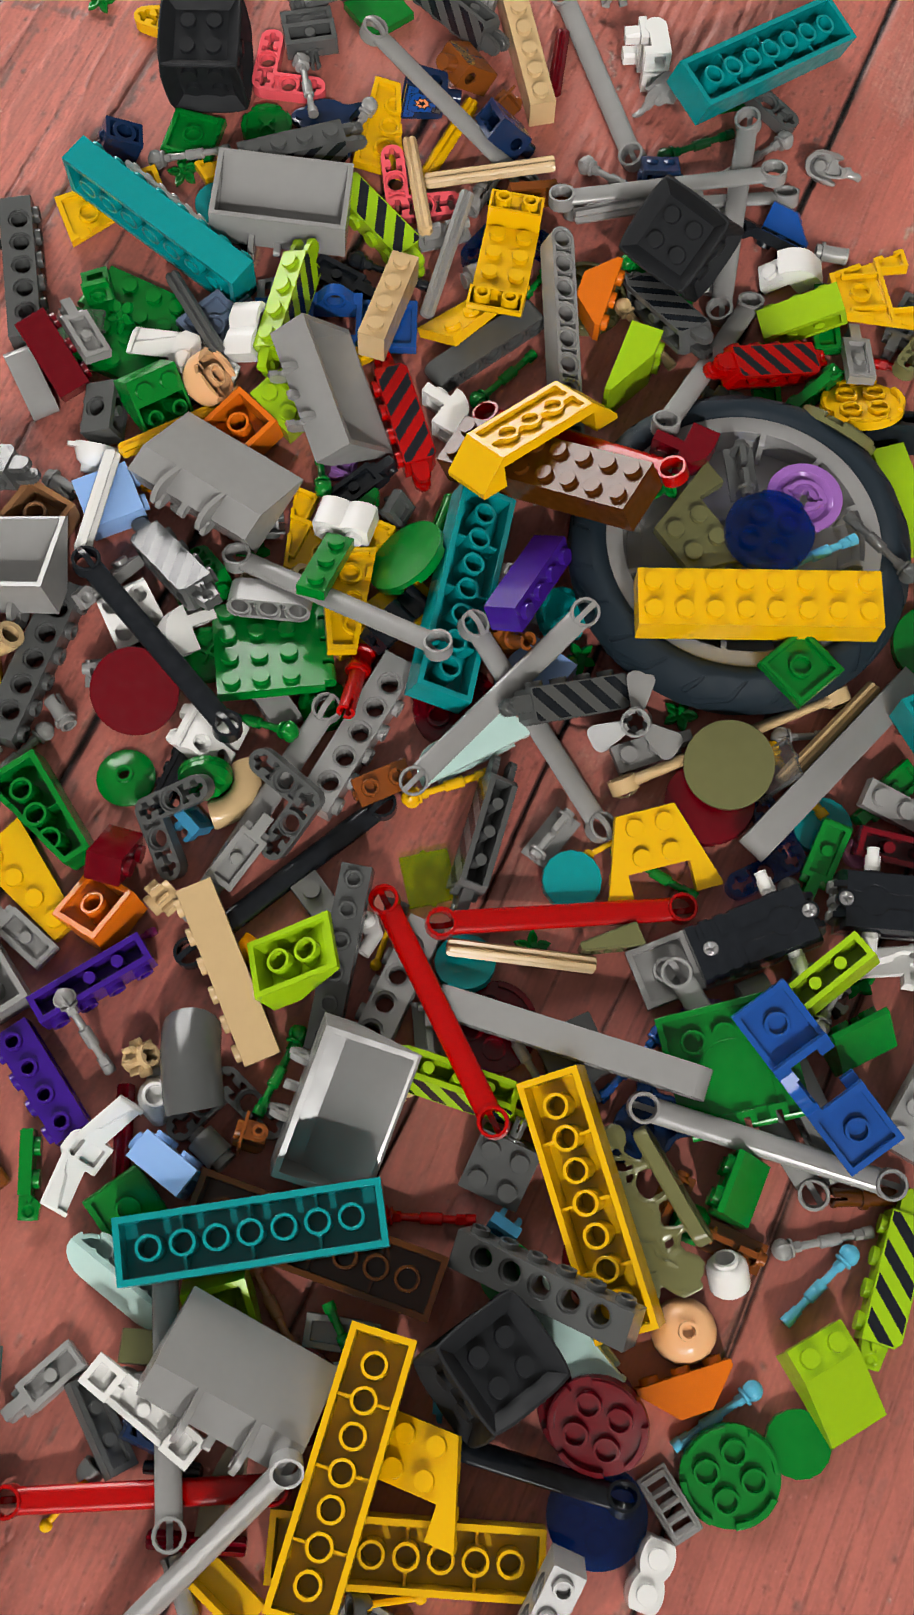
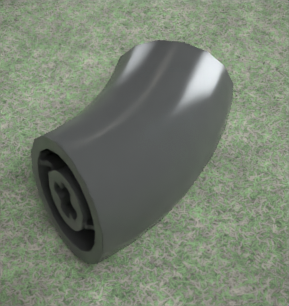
(191, 1061)

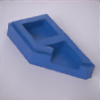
(786, 222)

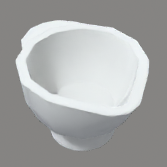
(89, 454)
(151, 1100)

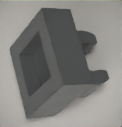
(397, 509)

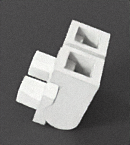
(650, 50)
(144, 598)
(196, 738)

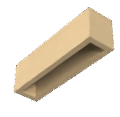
(388, 305)

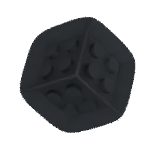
(205, 54)
(680, 238)
(492, 1369)

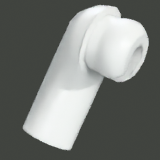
(372, 934)

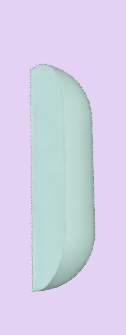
(493, 739)
(94, 1262)
(579, 1349)

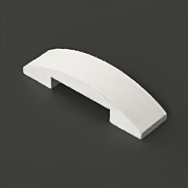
(118, 1389)

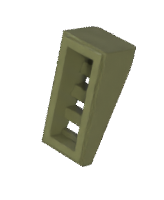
(617, 940)

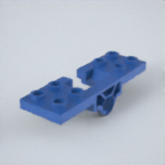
(353, 305)
(786, 1034)

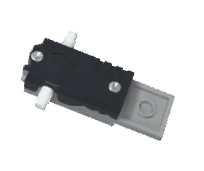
(871, 903)
(733, 943)

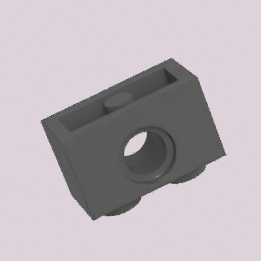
(103, 414)

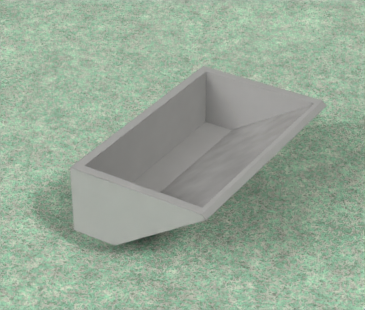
(279, 199)
(328, 392)
(215, 480)
(32, 566)
(341, 1105)
(236, 1382)

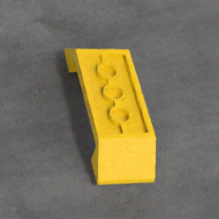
(506, 253)
(518, 431)

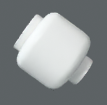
(728, 1274)

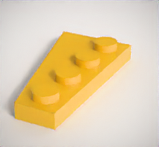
(354, 579)

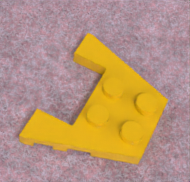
(866, 293)
(301, 539)
(652, 841)
(428, 1465)

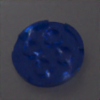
(769, 531)
(594, 1531)

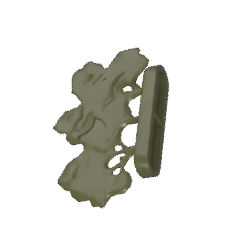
(672, 1266)

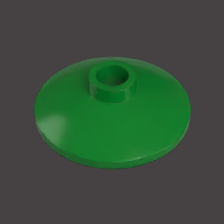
(134, 787)

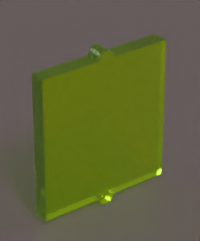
(426, 878)

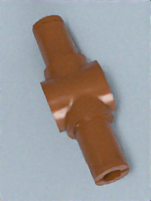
(512, 641)

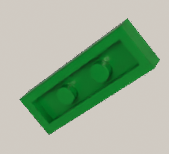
(325, 566)

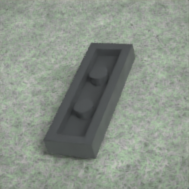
(101, 1431)

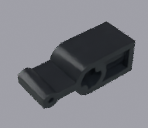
(407, 606)

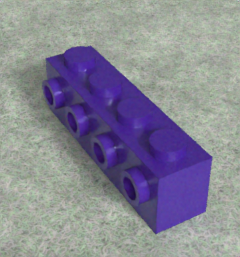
(528, 583)
(94, 980)
(42, 1081)

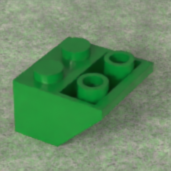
(153, 394)
(866, 1038)
(737, 1189)

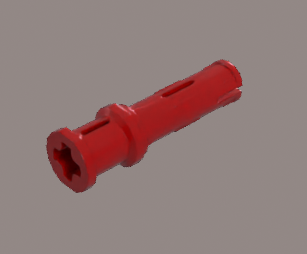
(357, 672)

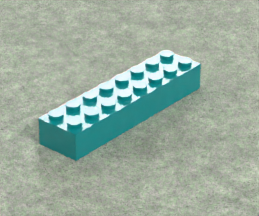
(760, 59)
(159, 221)
(463, 581)
(249, 1232)

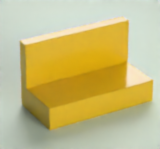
(225, 1591)

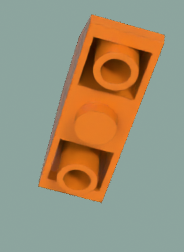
(598, 294)
(687, 1390)

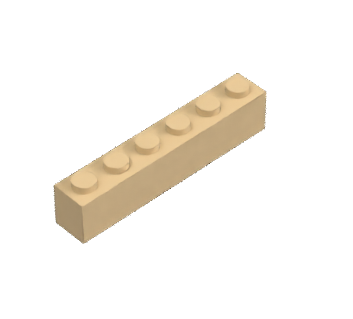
(528, 61)
(227, 972)

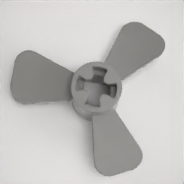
(663, 740)

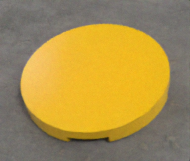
(864, 405)

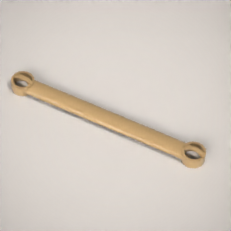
(631, 781)

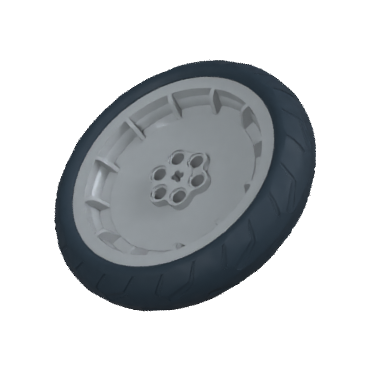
(724, 673)

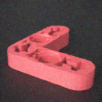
(277, 79)
(401, 197)

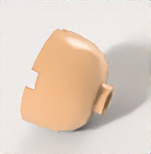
(208, 377)
(687, 1333)

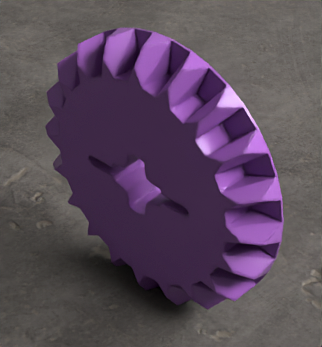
(818, 485)

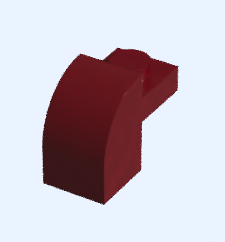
(695, 449)

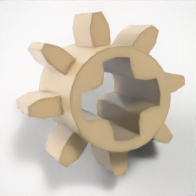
(160, 897)
(140, 1058)

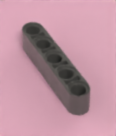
(484, 348)

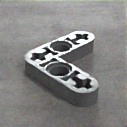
(768, 116)
(294, 795)
(160, 820)
(238, 1080)

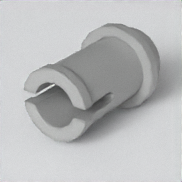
(831, 254)
(58, 483)
(63, 716)

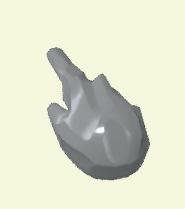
(657, 94)
(823, 166)

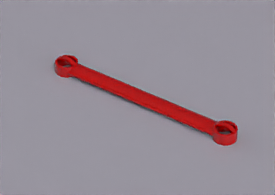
(661, 464)
(560, 916)
(439, 1012)
(123, 1495)

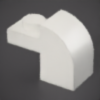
(793, 267)
(448, 410)
(179, 627)

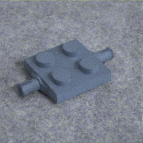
(216, 309)

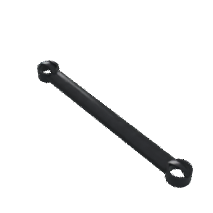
(157, 644)
(295, 870)
(553, 1477)

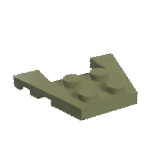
(691, 529)

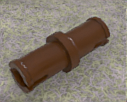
(860, 1198)

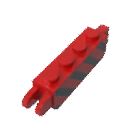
(765, 365)
(405, 421)

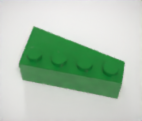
(43, 806)

